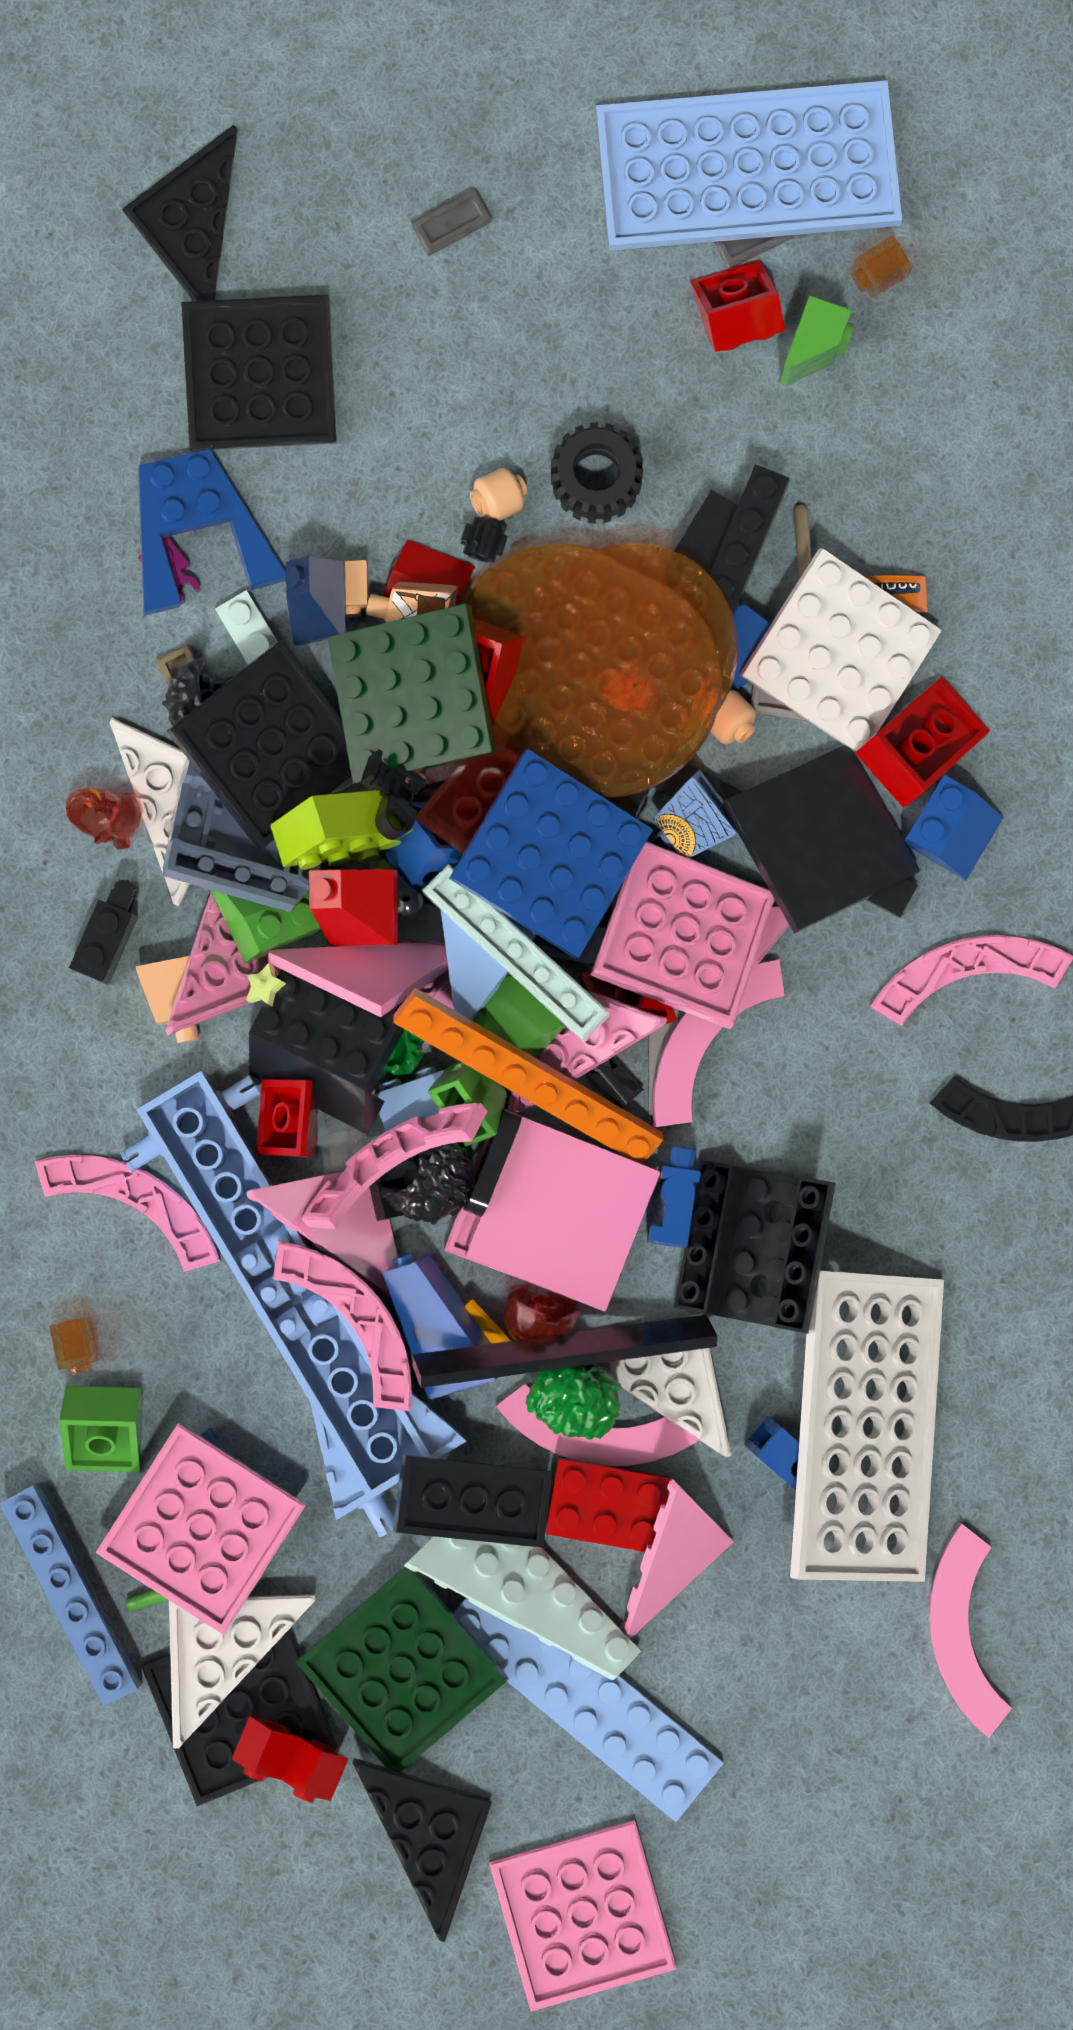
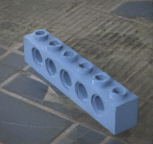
(71, 1594)

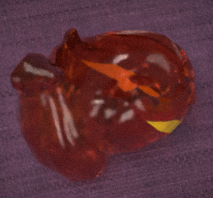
(105, 815)

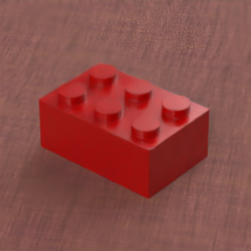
(605, 1504)

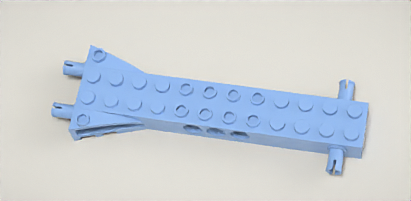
(216, 1169)

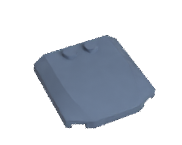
(216, 854)

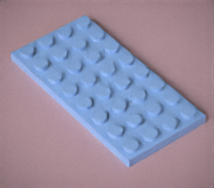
(748, 165)

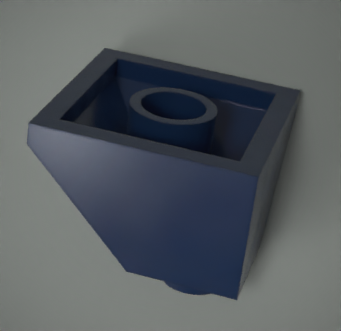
(315, 598)

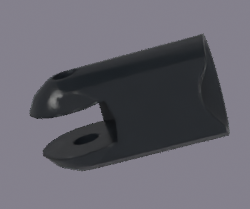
(409, 899)
(614, 1082)

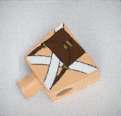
(411, 599)

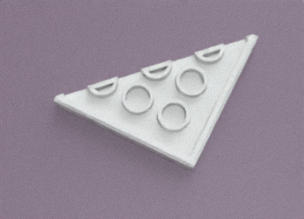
(156, 779)
(680, 1389)
(213, 1664)

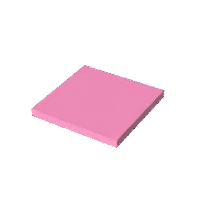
(684, 935)
(563, 1214)
(201, 1528)
(582, 1915)

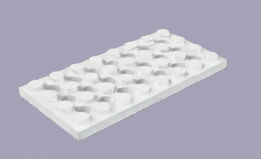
(913, 1447)

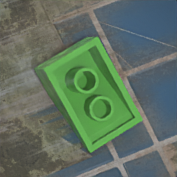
(265, 928)

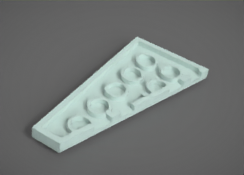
(528, 1593)

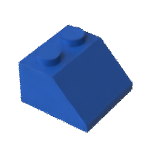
(953, 827)

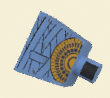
(693, 819)

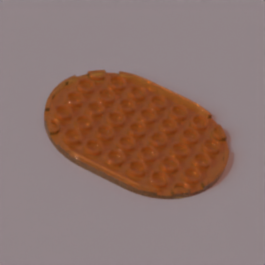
(610, 669)

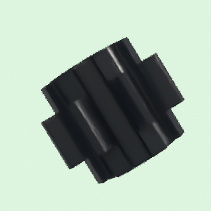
(483, 539)

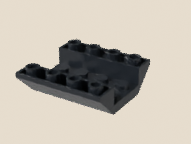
(738, 1244)

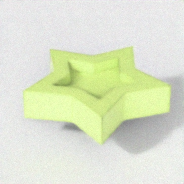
(264, 985)

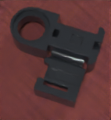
(399, 793)

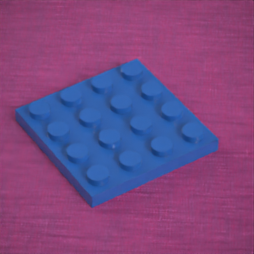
(551, 854)

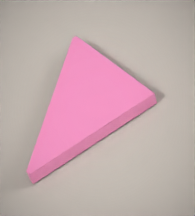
(214, 974)
(366, 974)
(575, 1058)
(358, 1241)
(682, 1549)

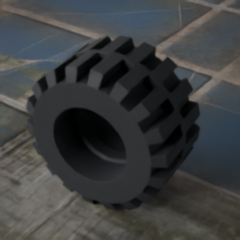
(601, 442)

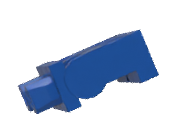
(677, 1199)

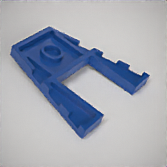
(185, 497)

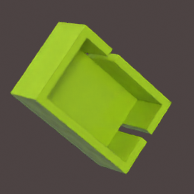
(332, 830)

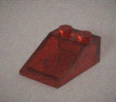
(467, 796)

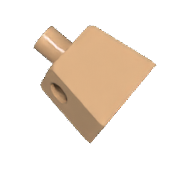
(161, 986)

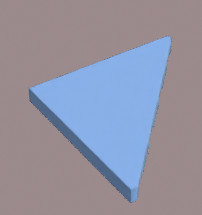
(471, 969)

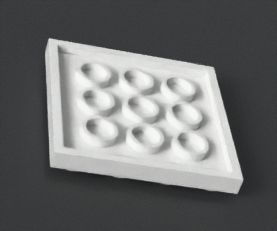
(840, 651)

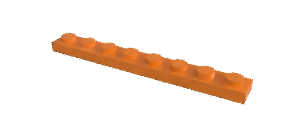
(527, 1076)

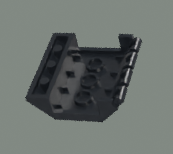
(327, 1042)

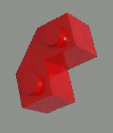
(305, 1765)

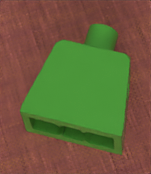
(465, 1085)

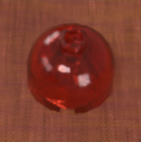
(536, 1315)

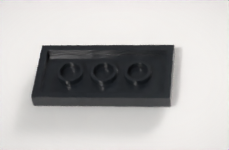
(472, 1501)

